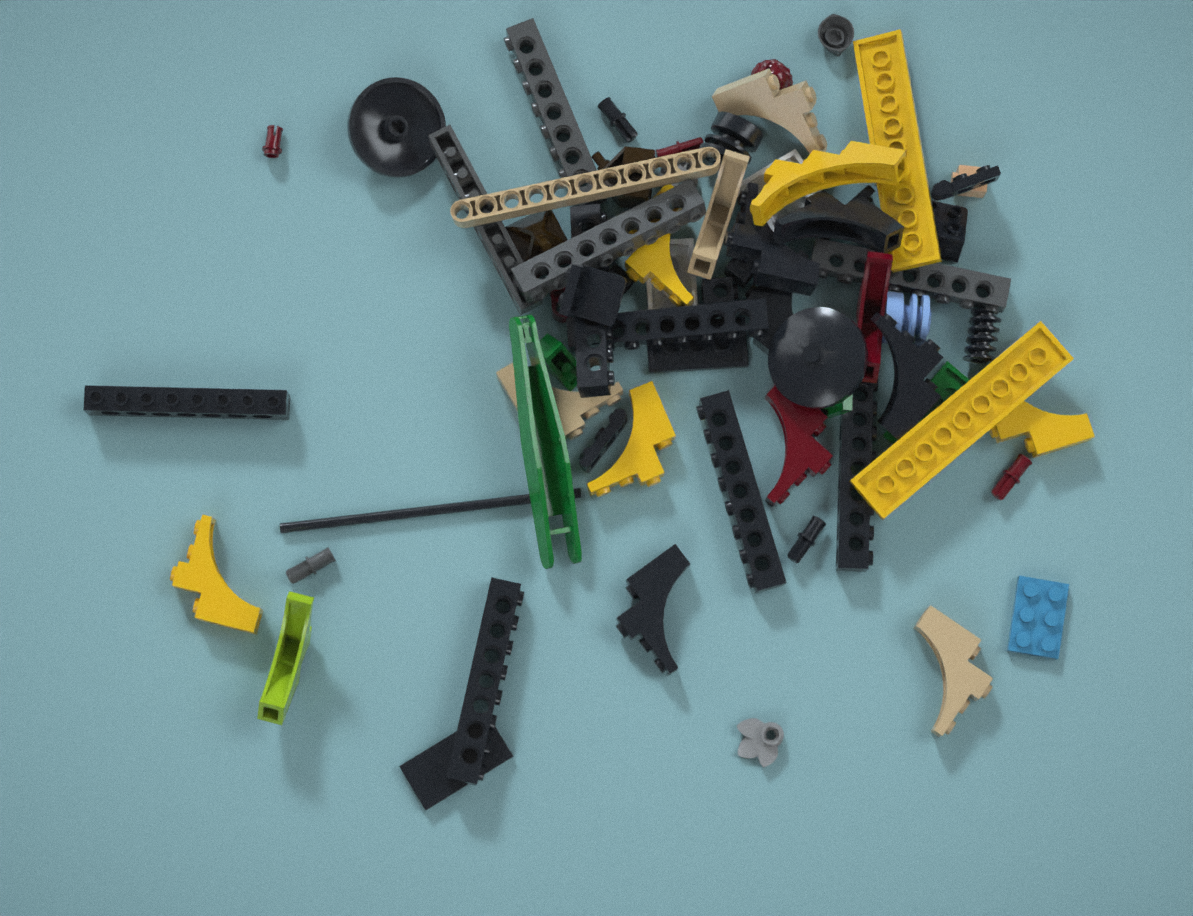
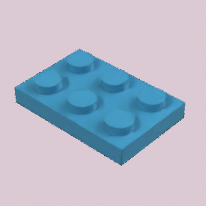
(1038, 617)

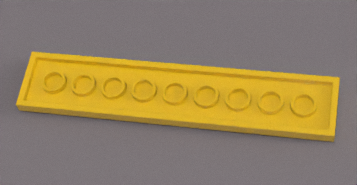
(894, 124)
(961, 420)

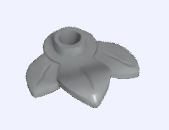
(756, 743)

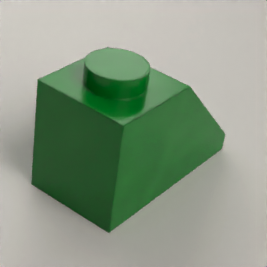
(559, 361)

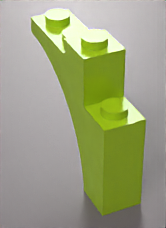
(288, 658)

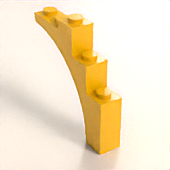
(824, 170)

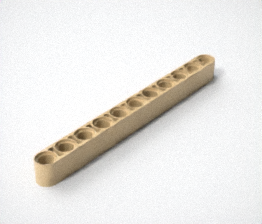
(576, 196)

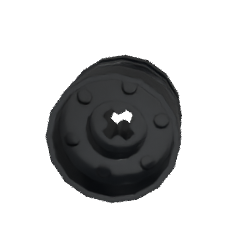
(733, 134)

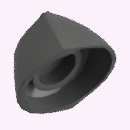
(836, 33)

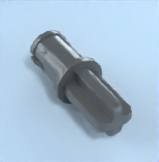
(310, 565)

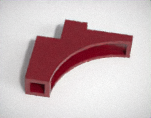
(871, 300)
(801, 449)

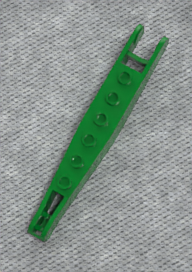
(543, 444)

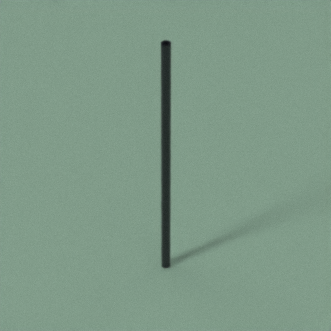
(409, 513)

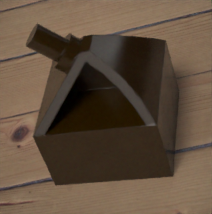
(627, 156)
(536, 234)

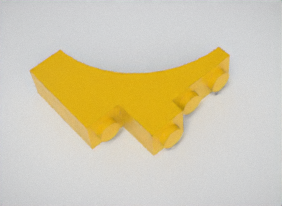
(655, 263)
(1043, 430)
(639, 459)
(201, 576)

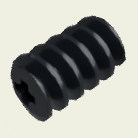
(981, 336)

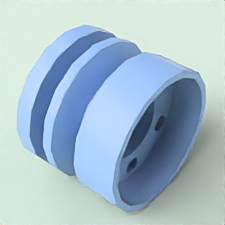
(909, 316)

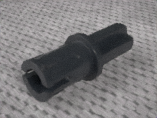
(617, 119)
(806, 539)

